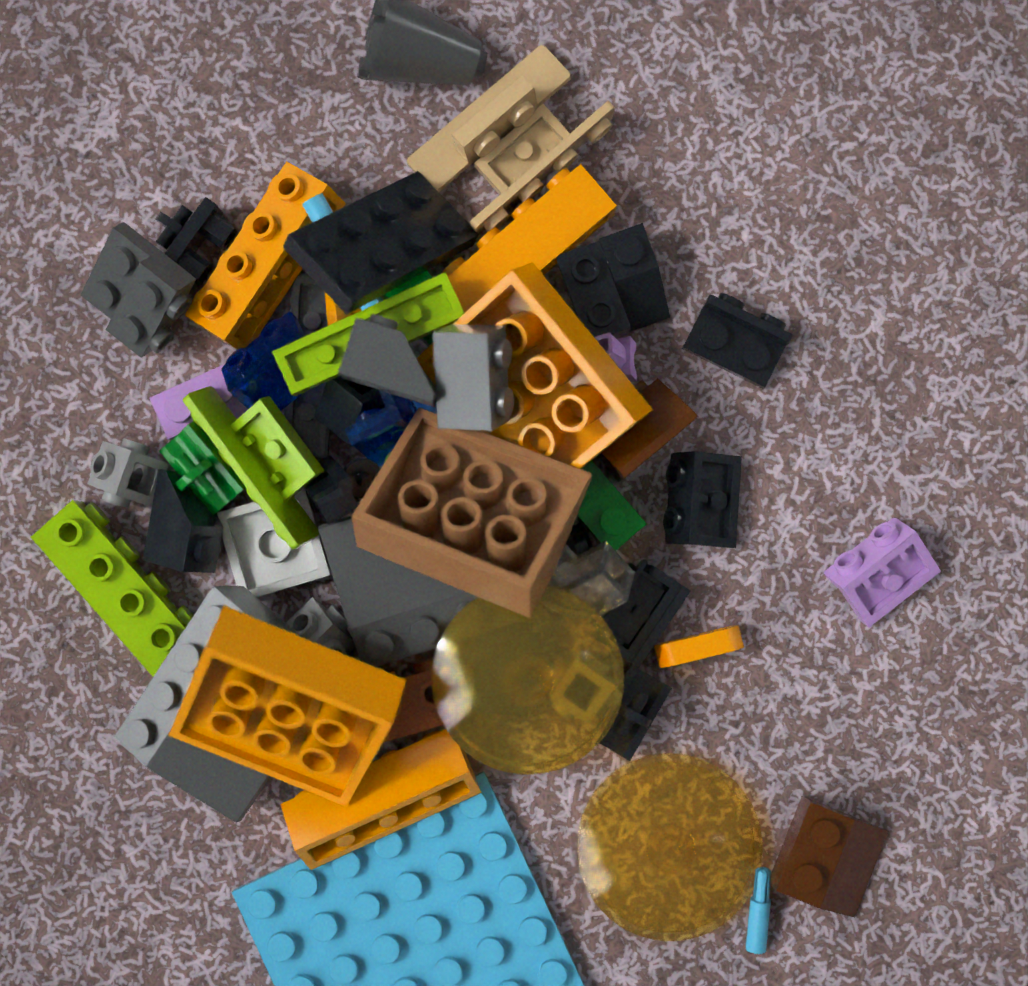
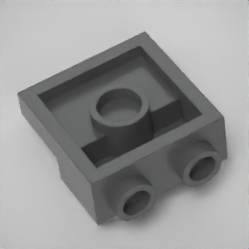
(138, 290)

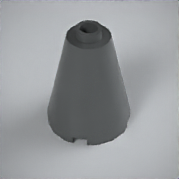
(418, 47)

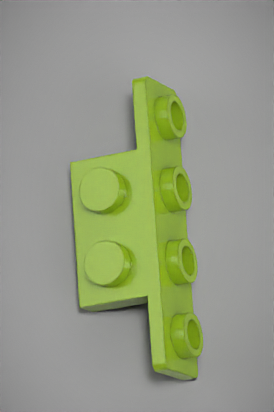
(264, 456)

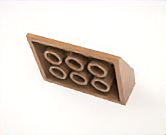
(471, 512)

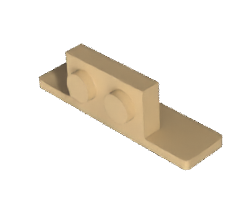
(489, 118)
(529, 156)

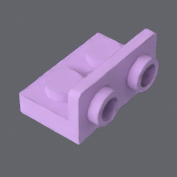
(882, 570)

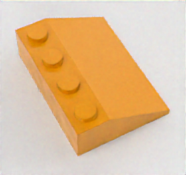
(564, 384)
(287, 706)

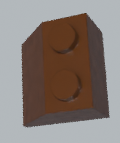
(651, 433)
(827, 858)

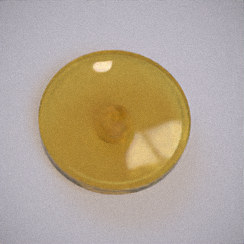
(525, 687)
(669, 846)

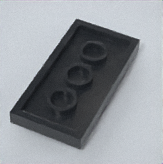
(380, 241)

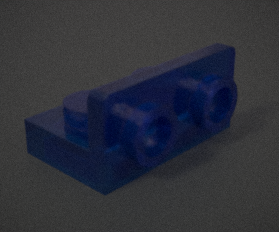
(253, 370)
(380, 429)

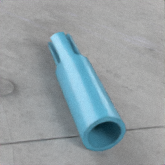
(759, 912)

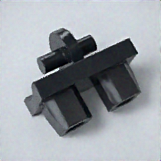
(203, 224)
(338, 489)
(639, 706)

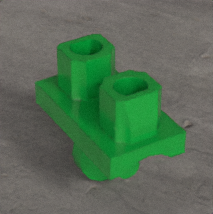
(201, 468)

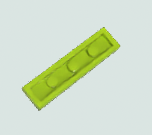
(319, 355)

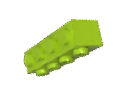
(113, 581)

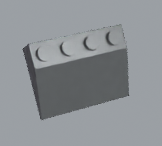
(387, 605)
(145, 732)

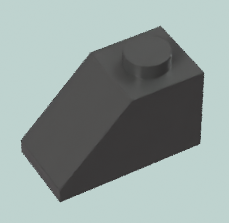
(385, 361)

